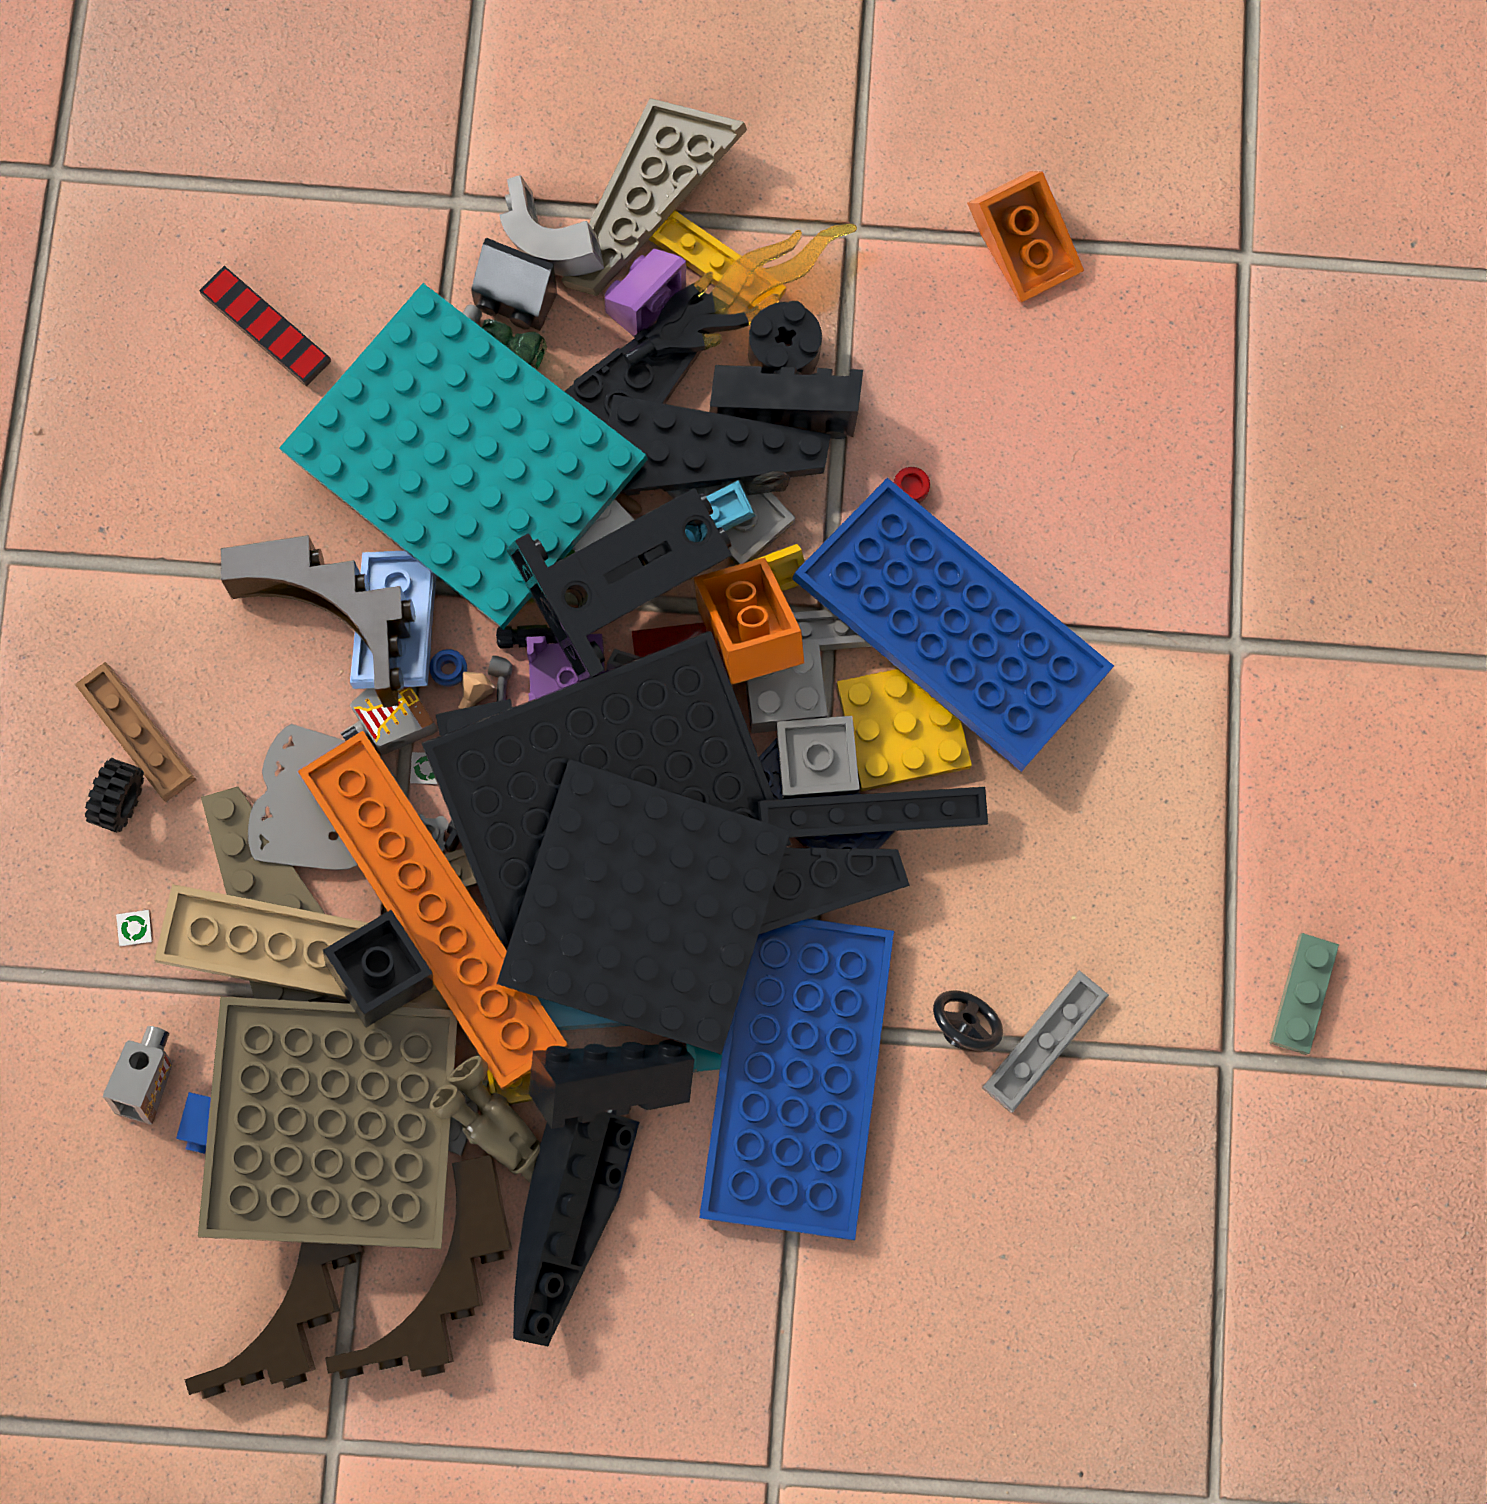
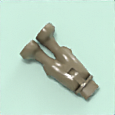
(498, 1127)

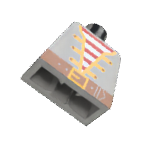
(390, 726)
(135, 1089)

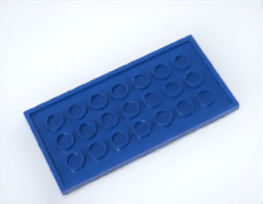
(953, 623)
(799, 1081)

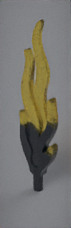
(683, 326)

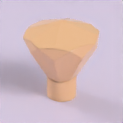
(475, 688)

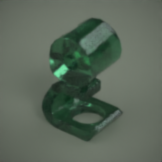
(528, 346)

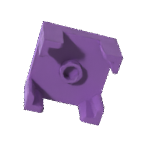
(550, 667)

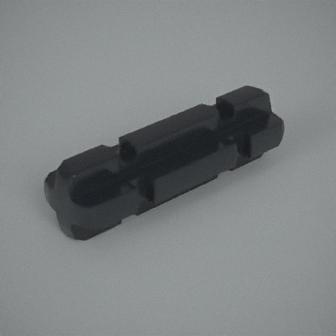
(509, 637)

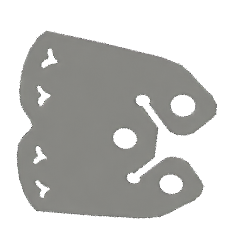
(298, 823)

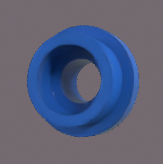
(444, 657)

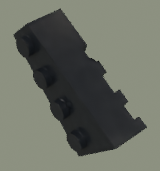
(789, 398)
(609, 1079)

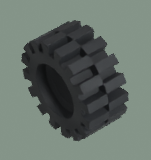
(114, 795)

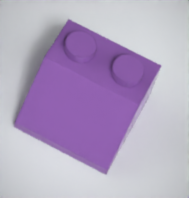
(645, 290)

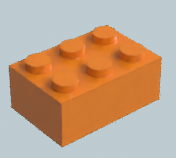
(749, 620)

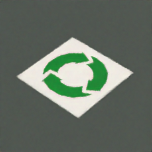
(421, 770)
(134, 928)

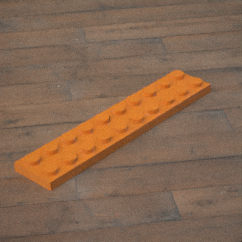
(430, 905)

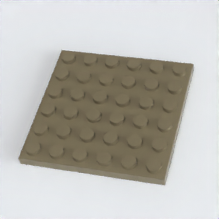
(327, 1125)

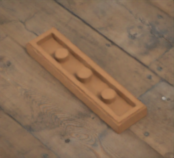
(135, 731)

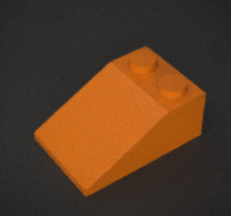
(1026, 234)

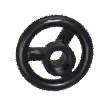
(964, 1028)

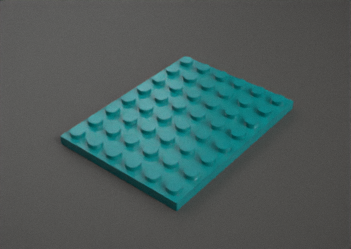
(462, 452)

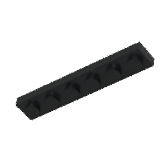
(877, 812)

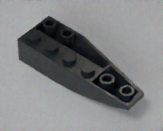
(564, 1216)

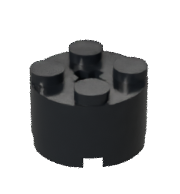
(782, 325)

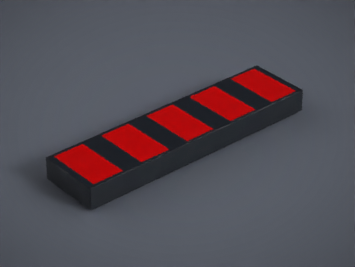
(265, 326)

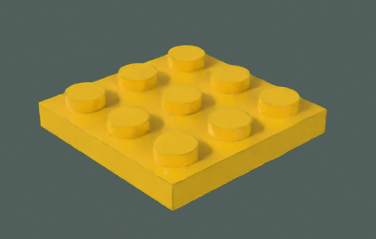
(900, 730)

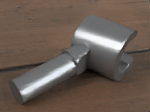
(500, 668)

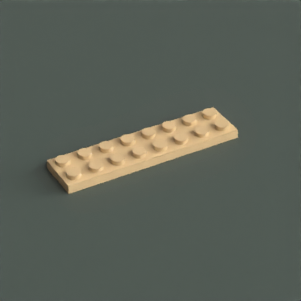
(257, 942)

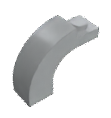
(571, 249)

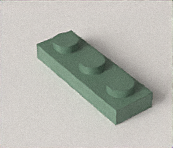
(1304, 993)

